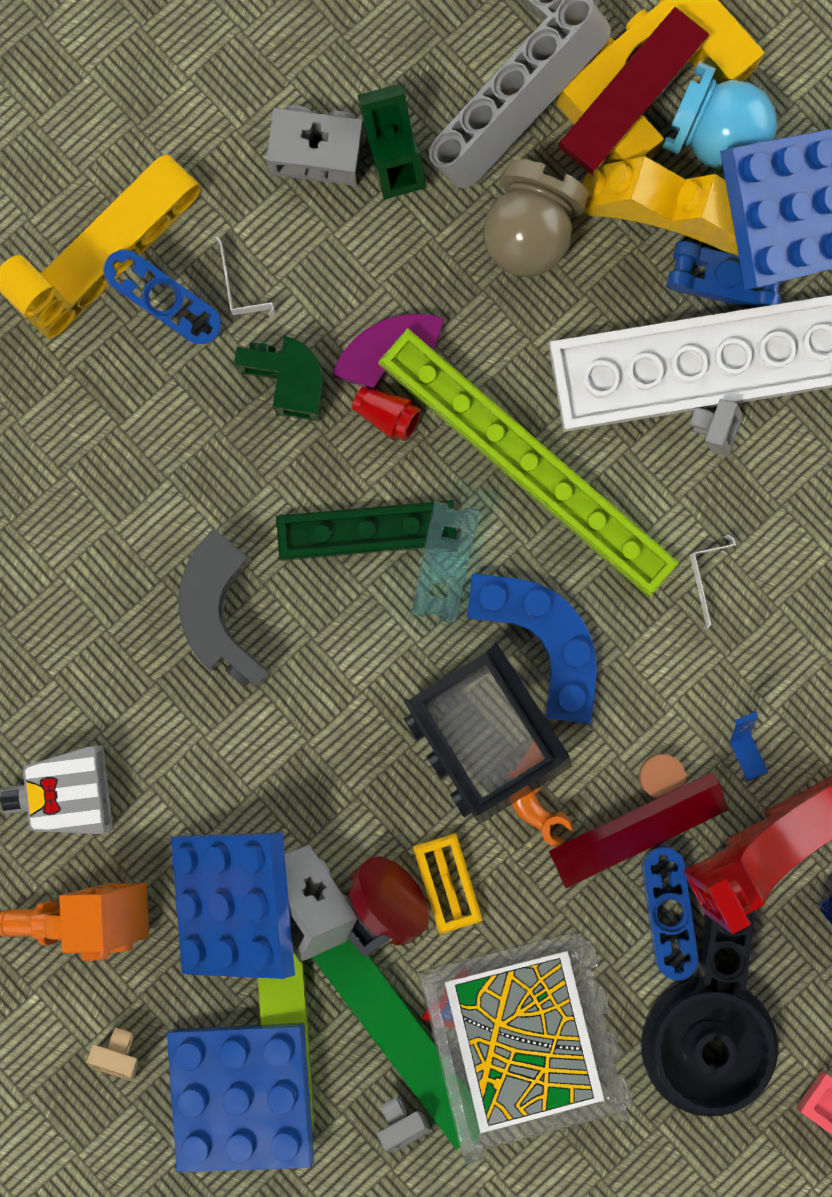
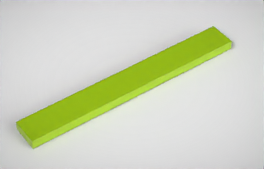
(528, 463)

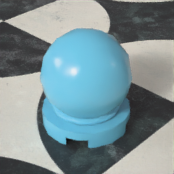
(721, 117)

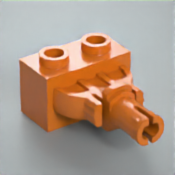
(88, 920)

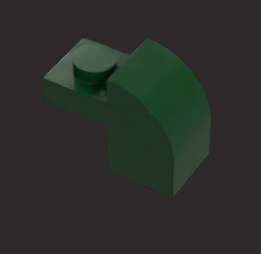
(391, 141)
(298, 376)

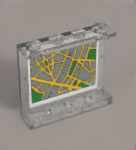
(524, 1042)

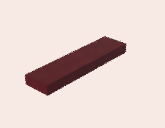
(633, 90)
(639, 830)

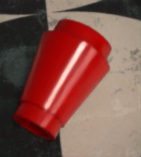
(387, 412)

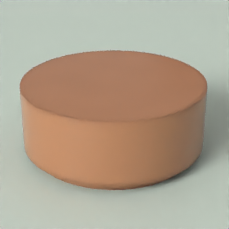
(661, 775)

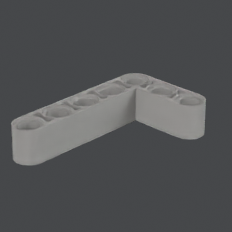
(520, 89)

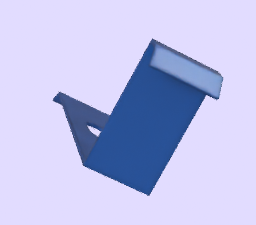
(746, 749)

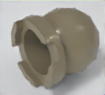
(531, 223)

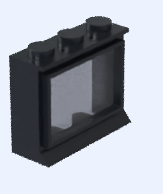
(486, 735)

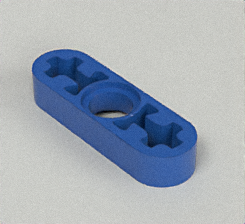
(196, 307)
(686, 944)

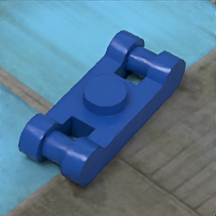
(720, 280)

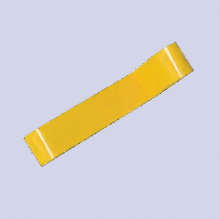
(76, 276)

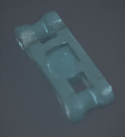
(444, 561)

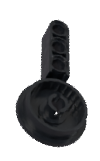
(708, 1007)

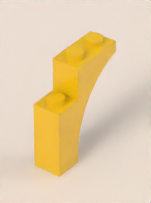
(658, 197)

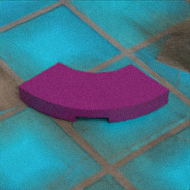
(361, 357)

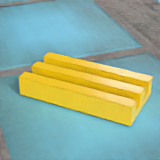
(436, 846)

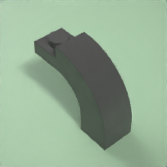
(201, 608)

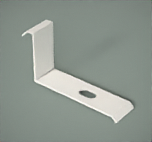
(248, 309)
(698, 580)

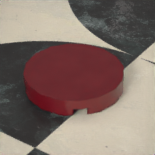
(388, 900)

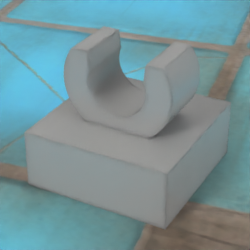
(718, 427)
(403, 1127)

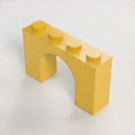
(727, 50)

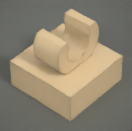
(115, 1058)

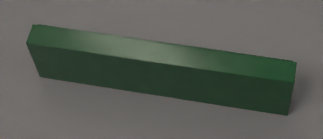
(356, 531)

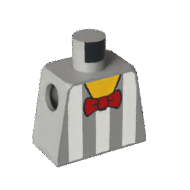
(64, 793)

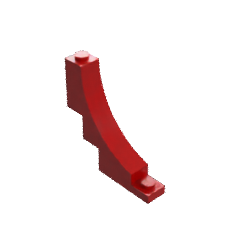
(761, 855)

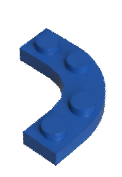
(556, 626)

